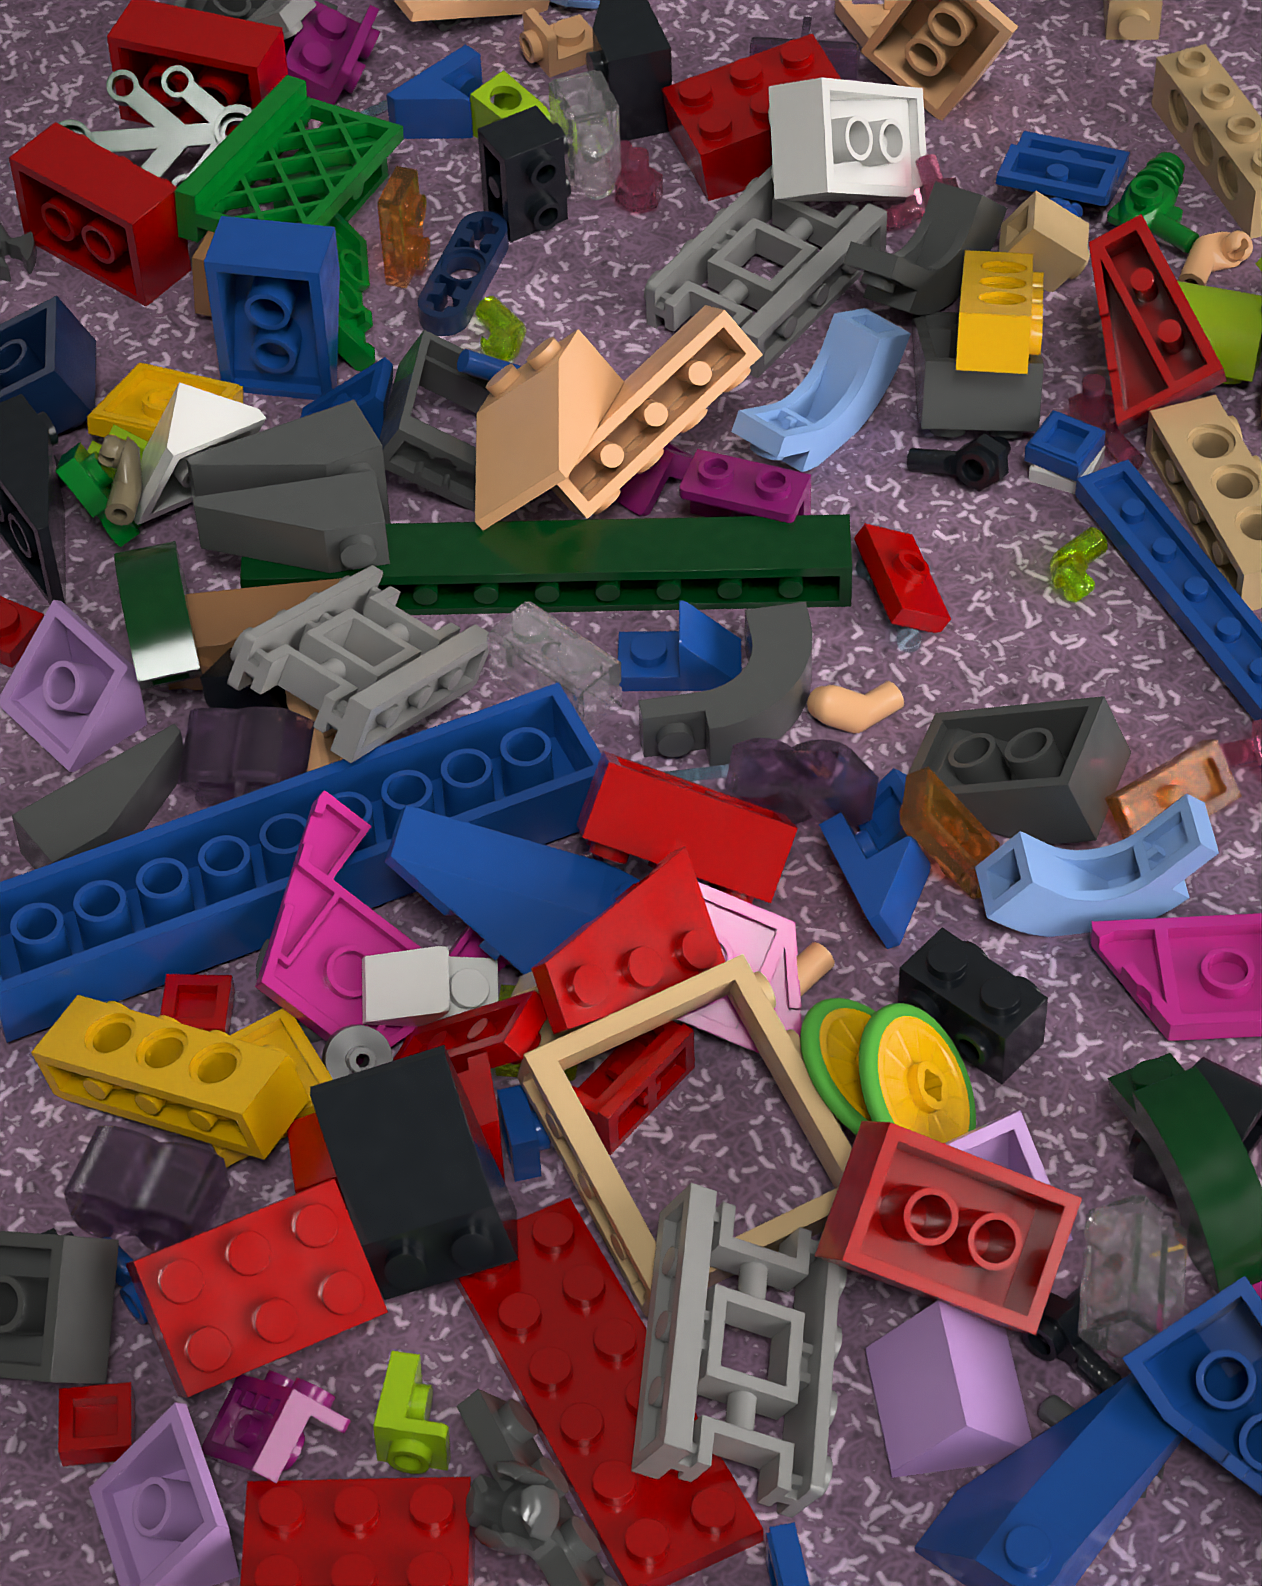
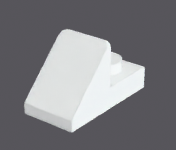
(424, 986)

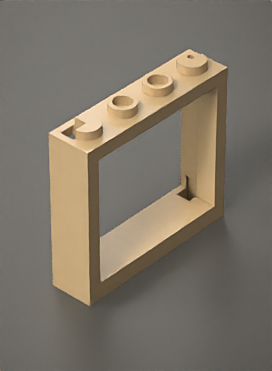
(588, 1160)

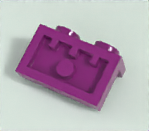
(328, 51)
(740, 487)
(265, 1422)

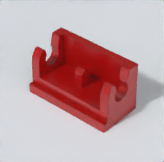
(636, 1081)

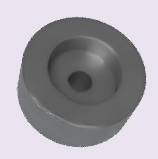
(349, 1042)

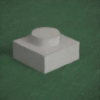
(283, 14)

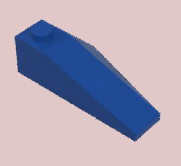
(502, 886)
(1209, 1378)
(1055, 1498)

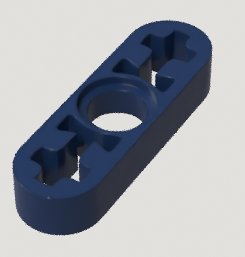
(459, 255)

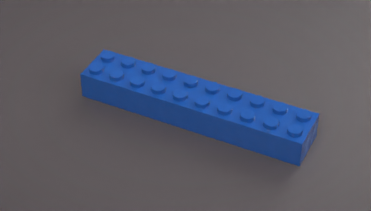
(217, 877)

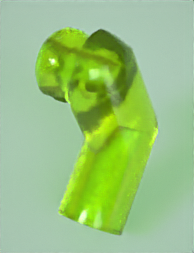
(505, 329)
(1072, 560)

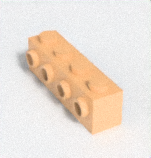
(657, 404)

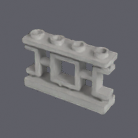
(793, 296)
(359, 662)
(687, 1346)

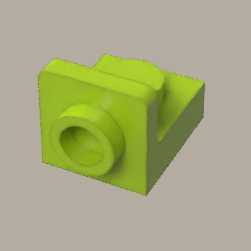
(402, 1421)

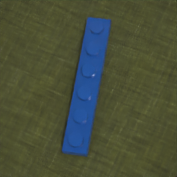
(1179, 576)

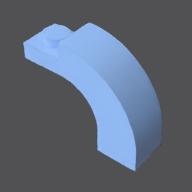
(833, 397)
(1063, 890)

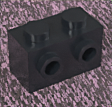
(524, 172)
(980, 1005)

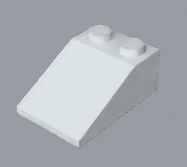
(845, 140)

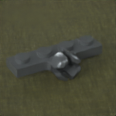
(525, 1501)

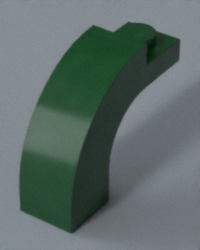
(157, 615)
(1202, 1163)

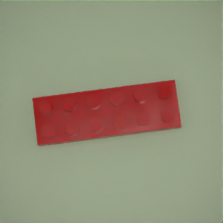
(577, 1369)

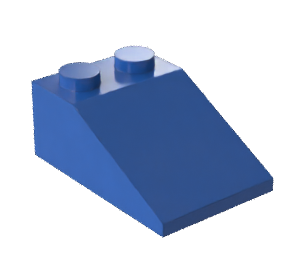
(275, 305)

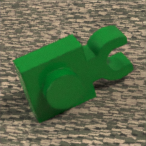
(92, 487)

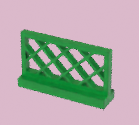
(253, 153)

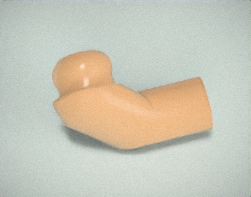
(853, 710)

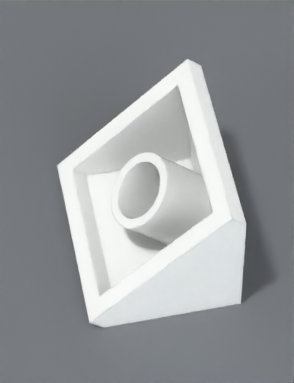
(188, 426)

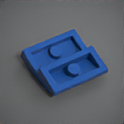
(1064, 168)

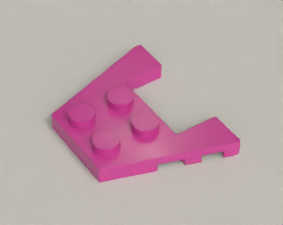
(326, 931)

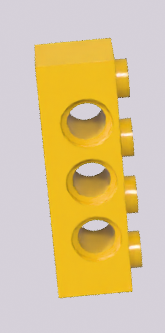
(999, 312)
(172, 1075)

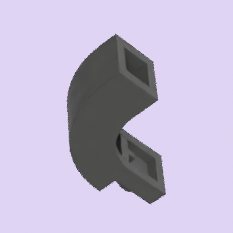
(930, 266)
(754, 704)

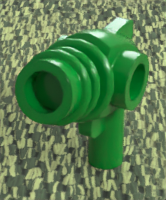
(1154, 196)

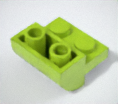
(1231, 325)

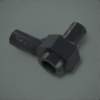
(975, 463)
(1059, 1339)

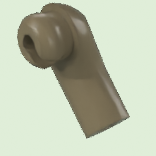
(127, 482)

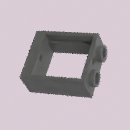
(419, 449)

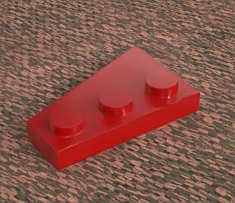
(632, 950)

